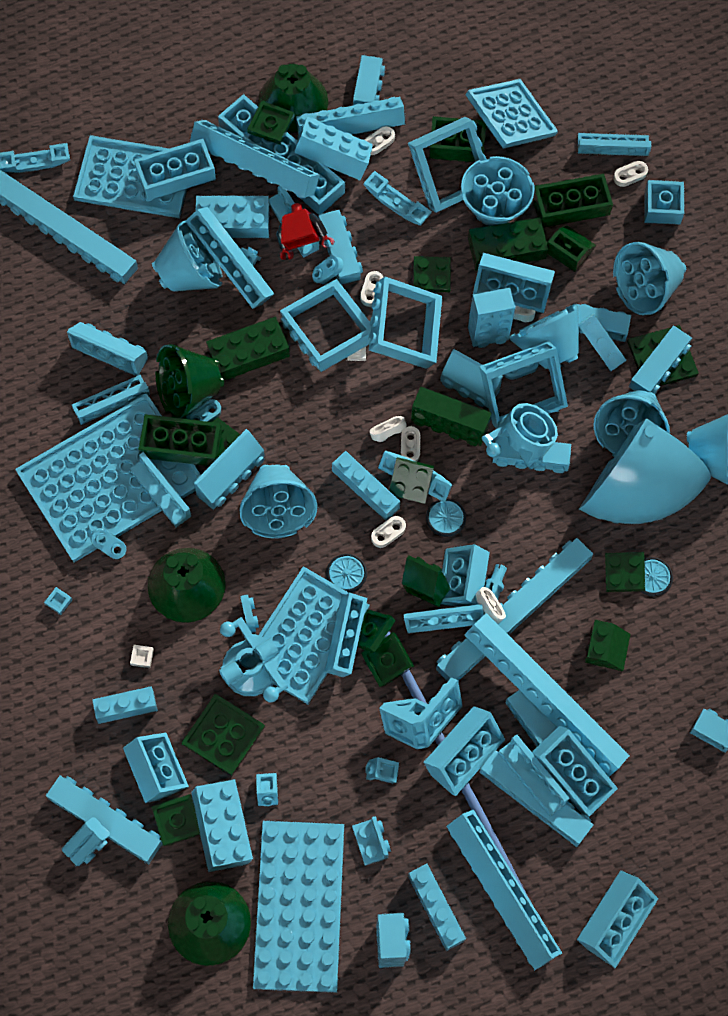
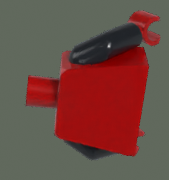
(299, 230)

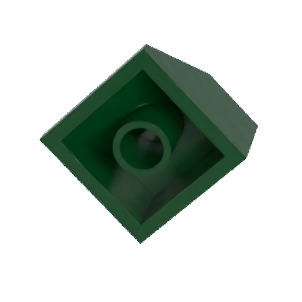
(607, 645)

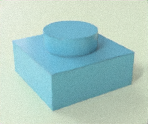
(58, 601)

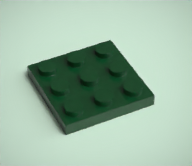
(644, 345)
(223, 735)

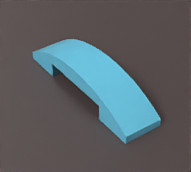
(36, 160)
(397, 202)
(438, 487)

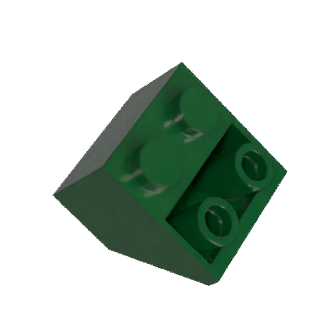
(569, 247)
(424, 580)

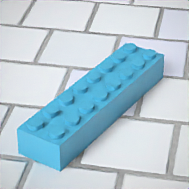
(329, 186)

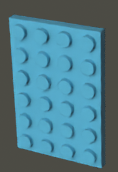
(111, 178)
(303, 633)

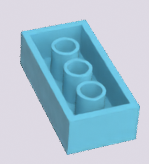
(333, 148)
(175, 169)
(239, 214)
(527, 283)
(491, 317)
(574, 770)
(221, 825)
(391, 940)

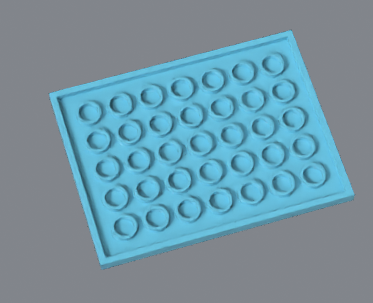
(89, 480)

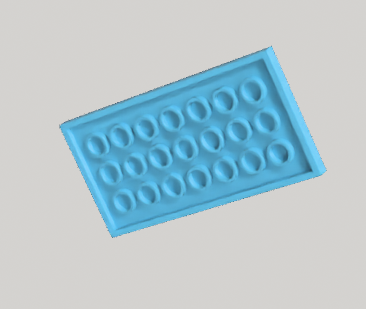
(299, 907)

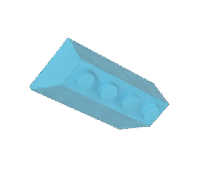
(107, 348)
(229, 470)
(464, 750)
(618, 918)

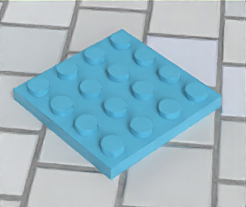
(511, 113)

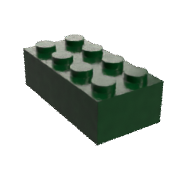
(572, 200)
(515, 241)
(249, 348)
(450, 416)
(180, 440)

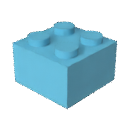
(664, 202)

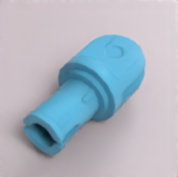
(495, 582)

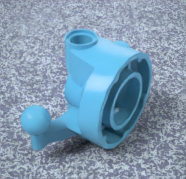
(528, 432)
(260, 678)

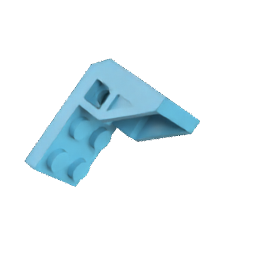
(421, 730)

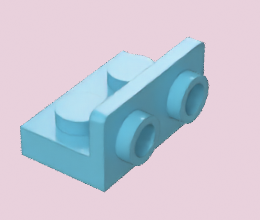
(370, 841)

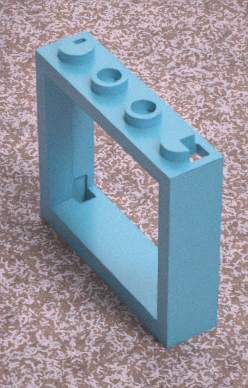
(416, 148)
(431, 327)
(340, 352)
(521, 359)

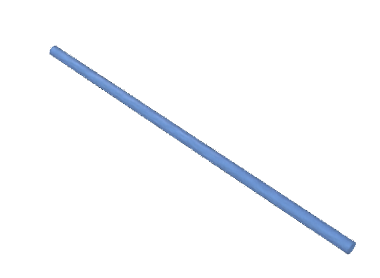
(466, 790)

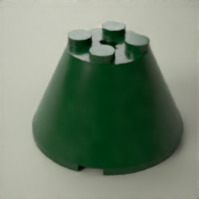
(295, 91)
(186, 380)
(186, 585)
(217, 939)

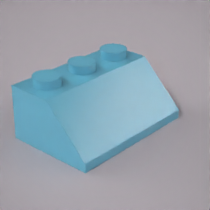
(465, 377)
(465, 573)
(155, 766)

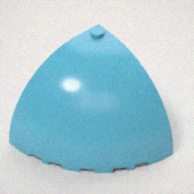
(647, 478)

